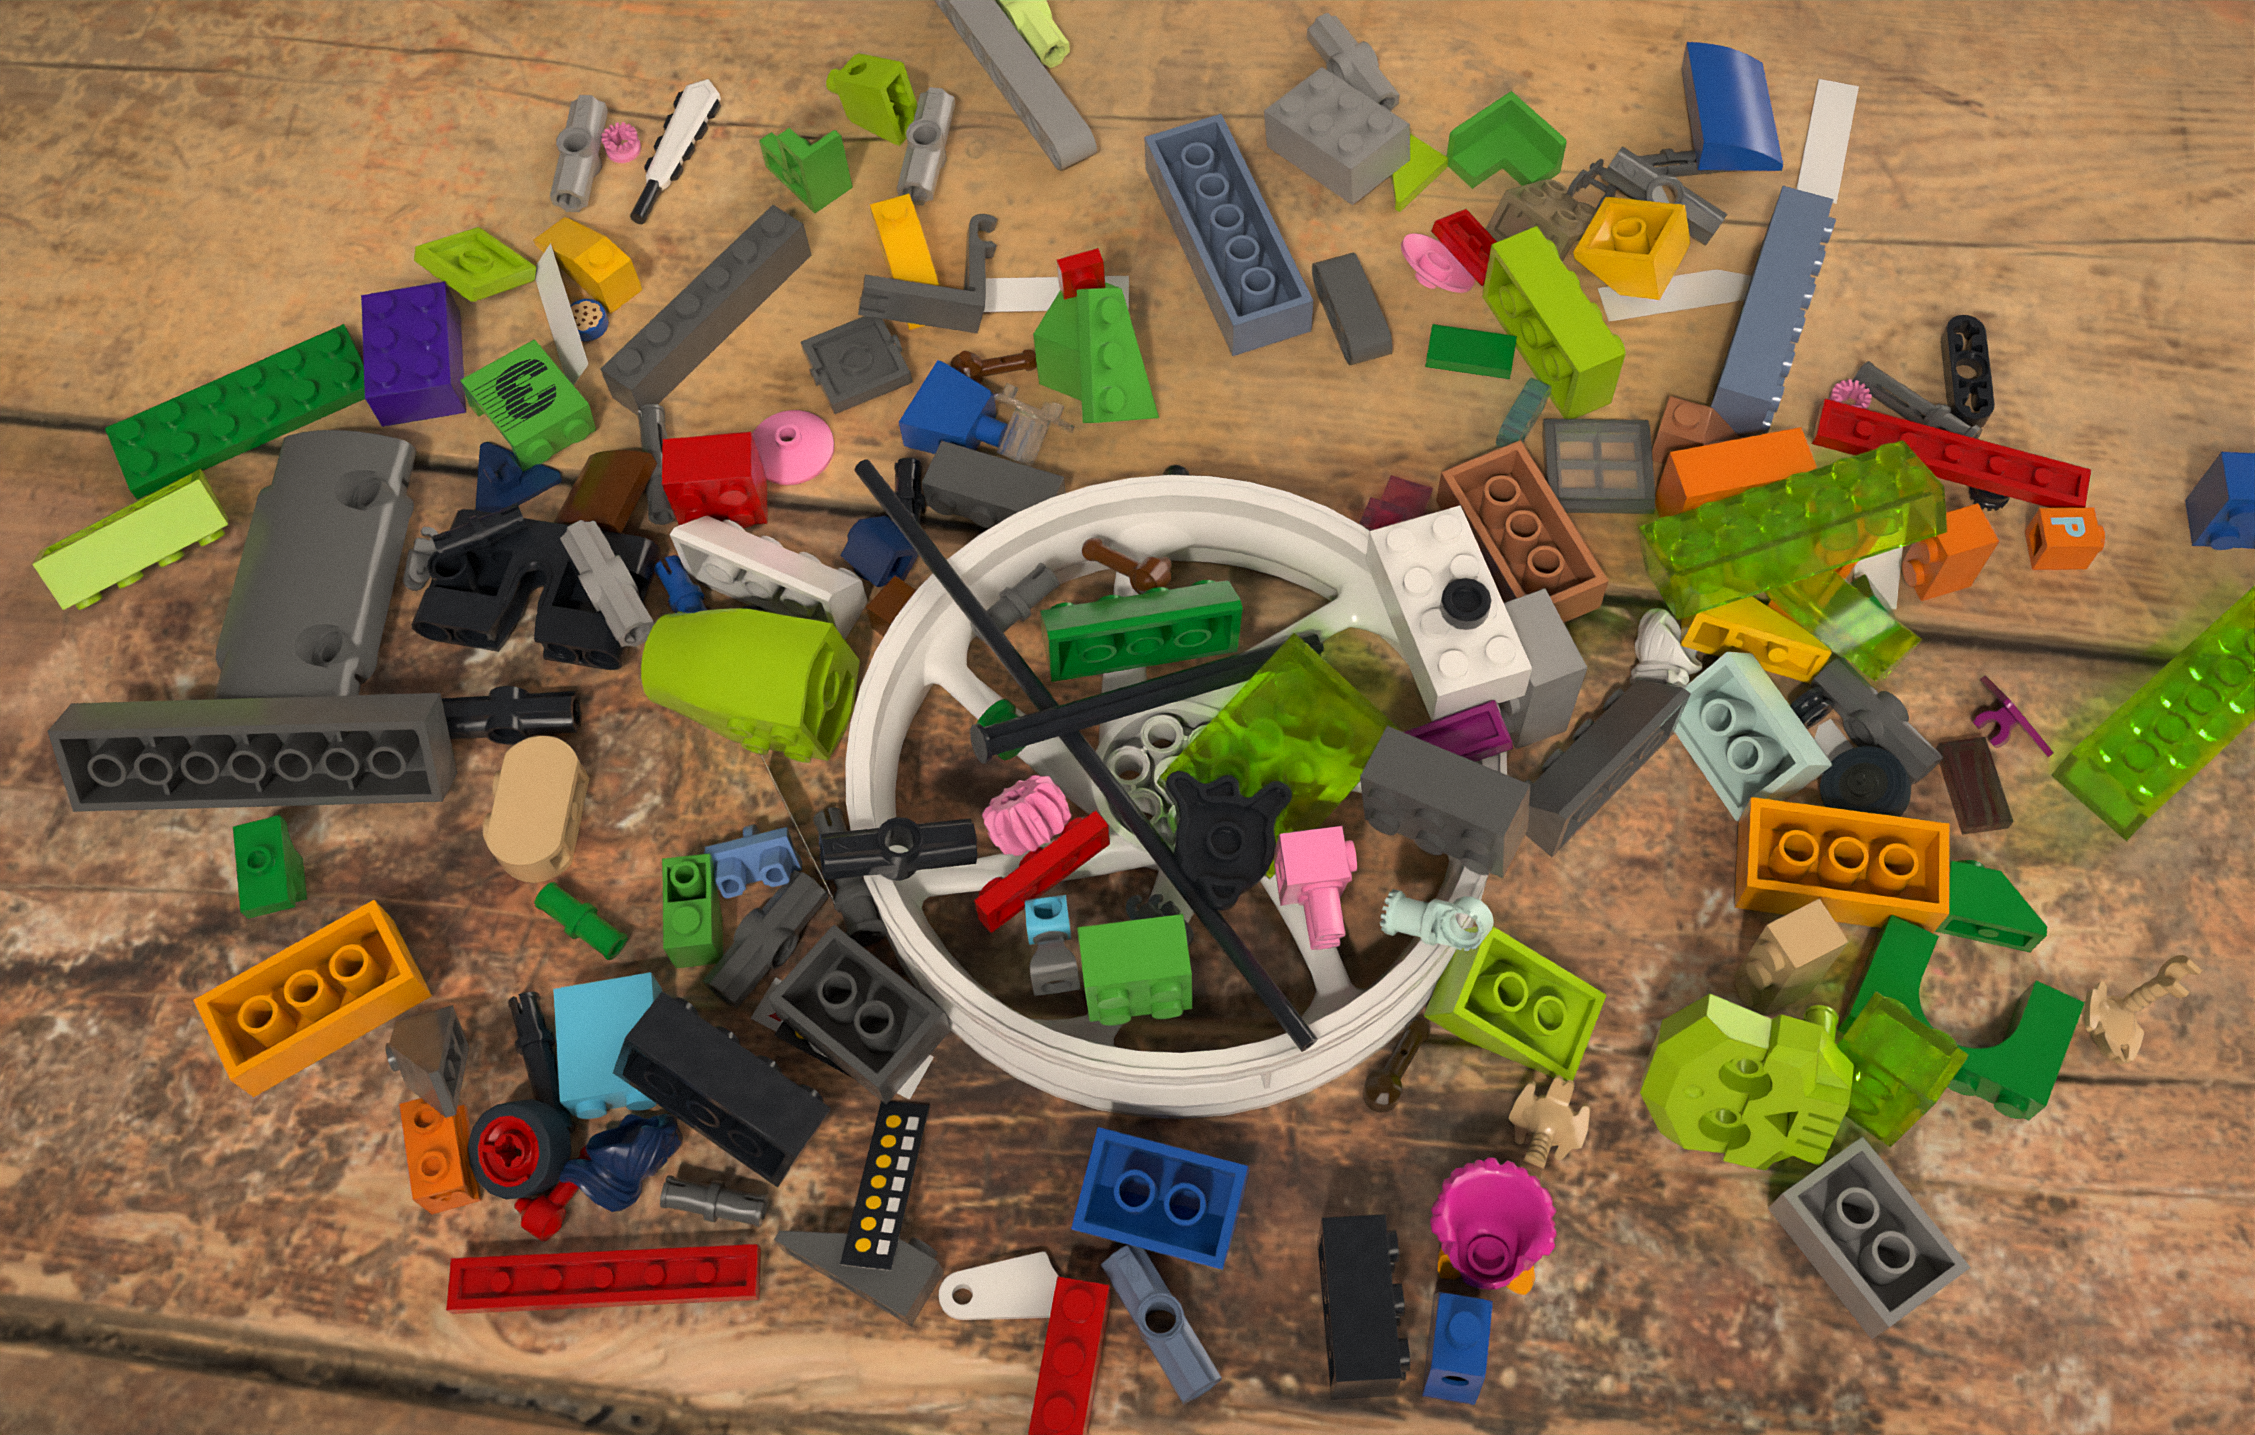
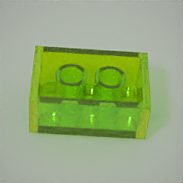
(1897, 1067)

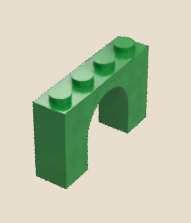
(2011, 1075)

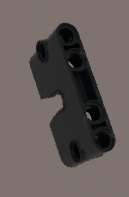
(493, 586)

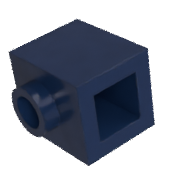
(878, 551)

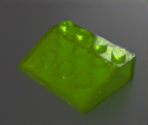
(1293, 727)

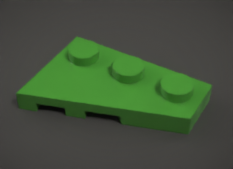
(1110, 360)

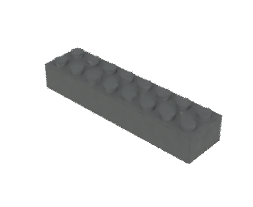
(254, 752)

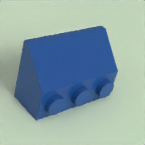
(1161, 1198)

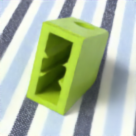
(875, 95)

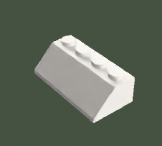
(767, 574)

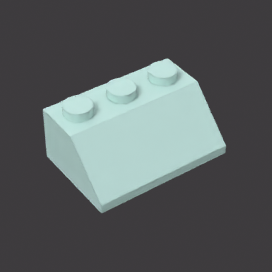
(1747, 734)

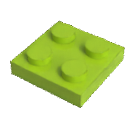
(475, 264)

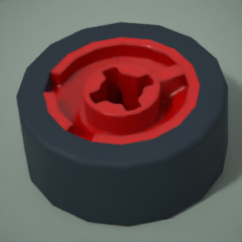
(529, 1127)

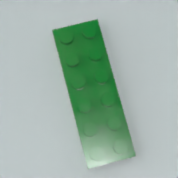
(238, 411)

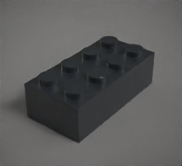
(720, 1087)

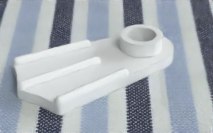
(1002, 1289)

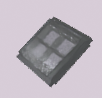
(1600, 465)

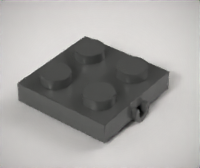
(856, 362)

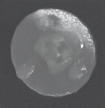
(1027, 427)

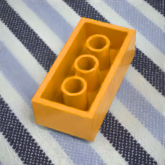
(1848, 859)
(311, 999)

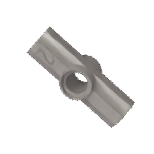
(1351, 60)
(926, 145)
(579, 153)
(607, 583)

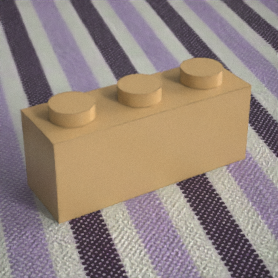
(1789, 958)

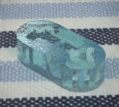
(1524, 413)

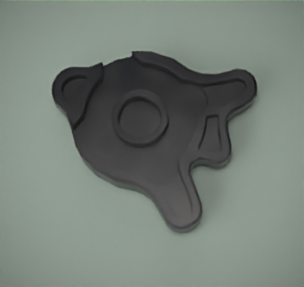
(1223, 837)

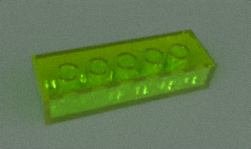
(1793, 529)
(2169, 726)

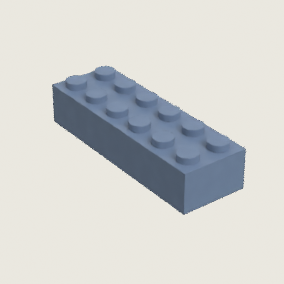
(1228, 235)
(1771, 312)

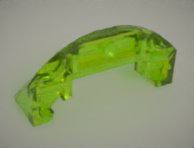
(1847, 622)

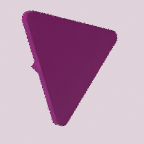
(2008, 718)

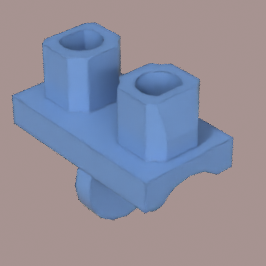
(754, 858)

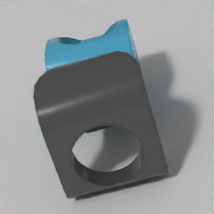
(1048, 928)

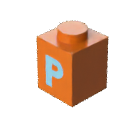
(2064, 538)

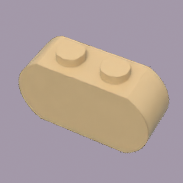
(536, 809)

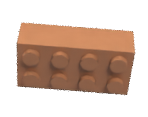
(1524, 530)

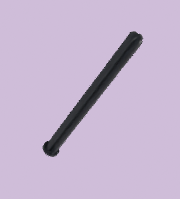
(1123, 701)

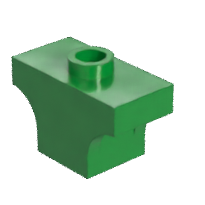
(267, 867)

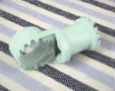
(1436, 920)

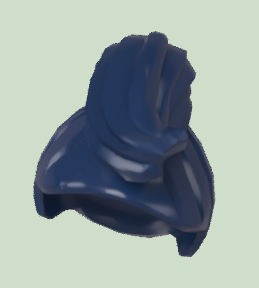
(624, 1159)

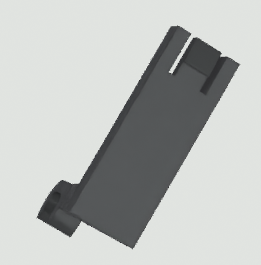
(936, 304)

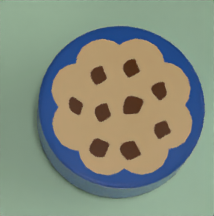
(589, 319)

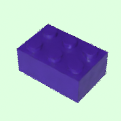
(412, 354)

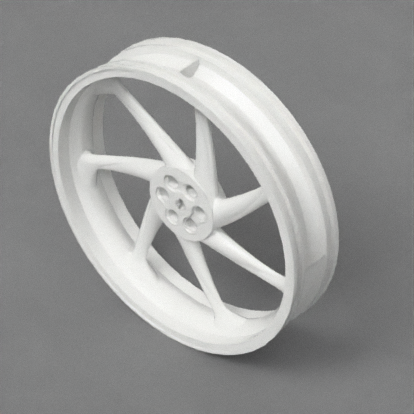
(929, 645)

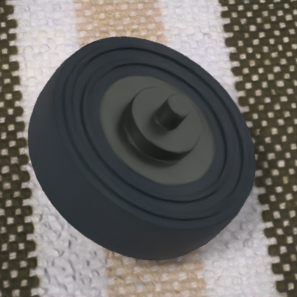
(1866, 782)

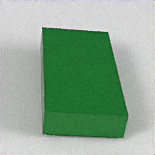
(1471, 351)

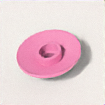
(1435, 264)
(798, 459)

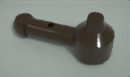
(1384, 1085)

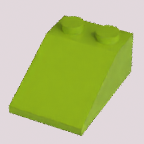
(1516, 1005)

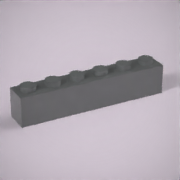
(707, 310)

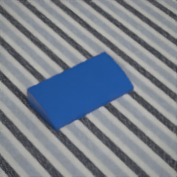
(1729, 110)

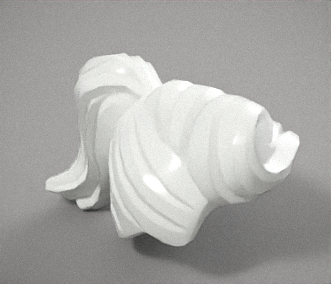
(1660, 651)

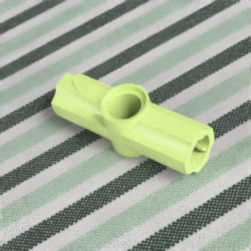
(1037, 28)

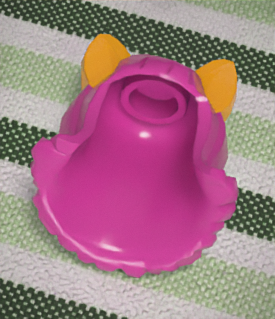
(1493, 1225)

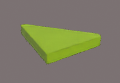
(1417, 173)

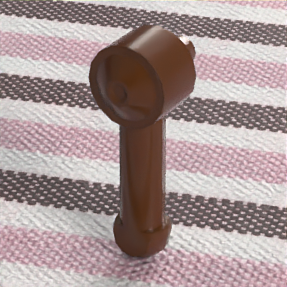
(976, 369)
(1143, 576)

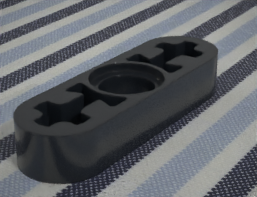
(1975, 356)

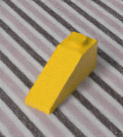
(903, 242)
(592, 262)
(1758, 630)

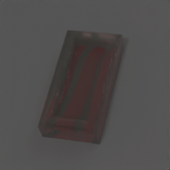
(1974, 786)

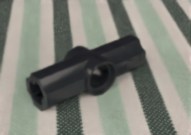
(512, 714)
(868, 851)

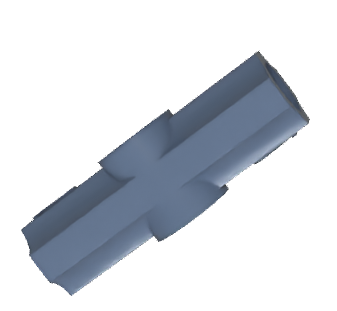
(1176, 1351)

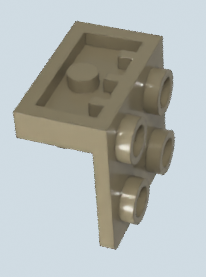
(1545, 206)

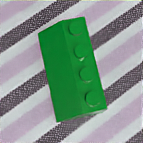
(1141, 629)

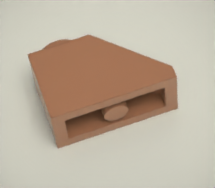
(1689, 426)

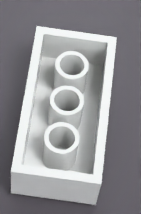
(1449, 664)

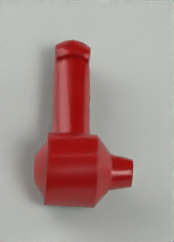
(545, 1214)

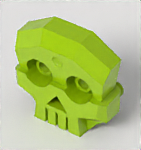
(1748, 1082)

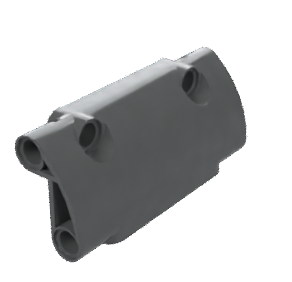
(317, 568)

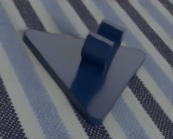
(504, 483)

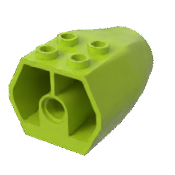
(754, 678)

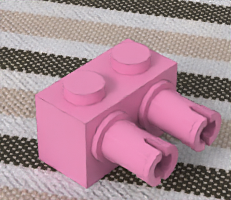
(1313, 872)

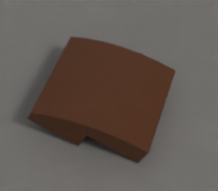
(608, 489)

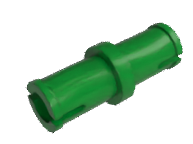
(580, 920)

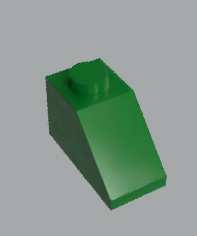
(1989, 909)

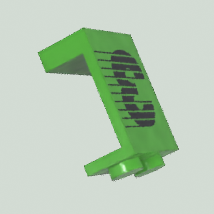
(530, 404)

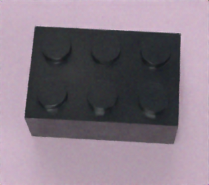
(1361, 1307)

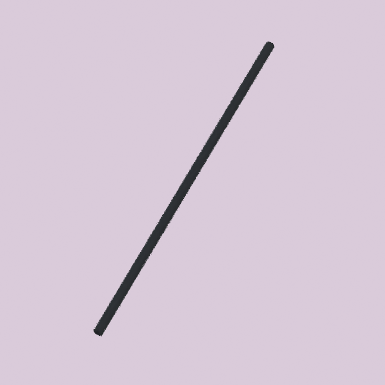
(1089, 760)

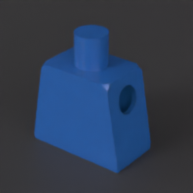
(952, 411)
(1457, 1347)

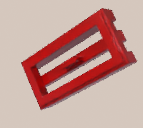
(1461, 246)

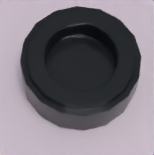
(1465, 603)

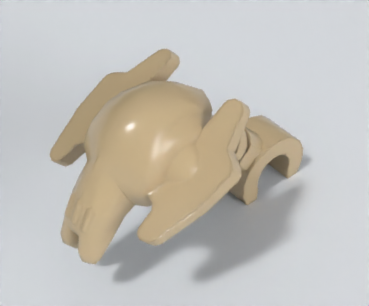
(2113, 1018)
(1549, 1123)

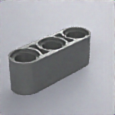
(1352, 309)

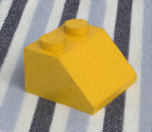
(1635, 245)

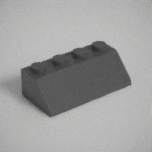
(1601, 760)

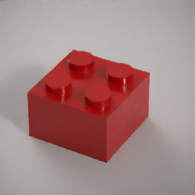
(715, 478)

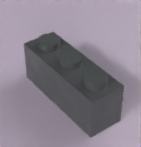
(984, 485)

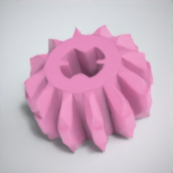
(1026, 815)

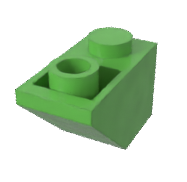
(691, 911)

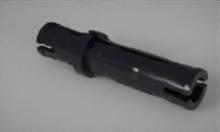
(536, 1047)

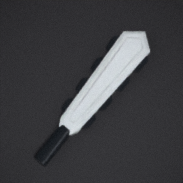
(682, 128)

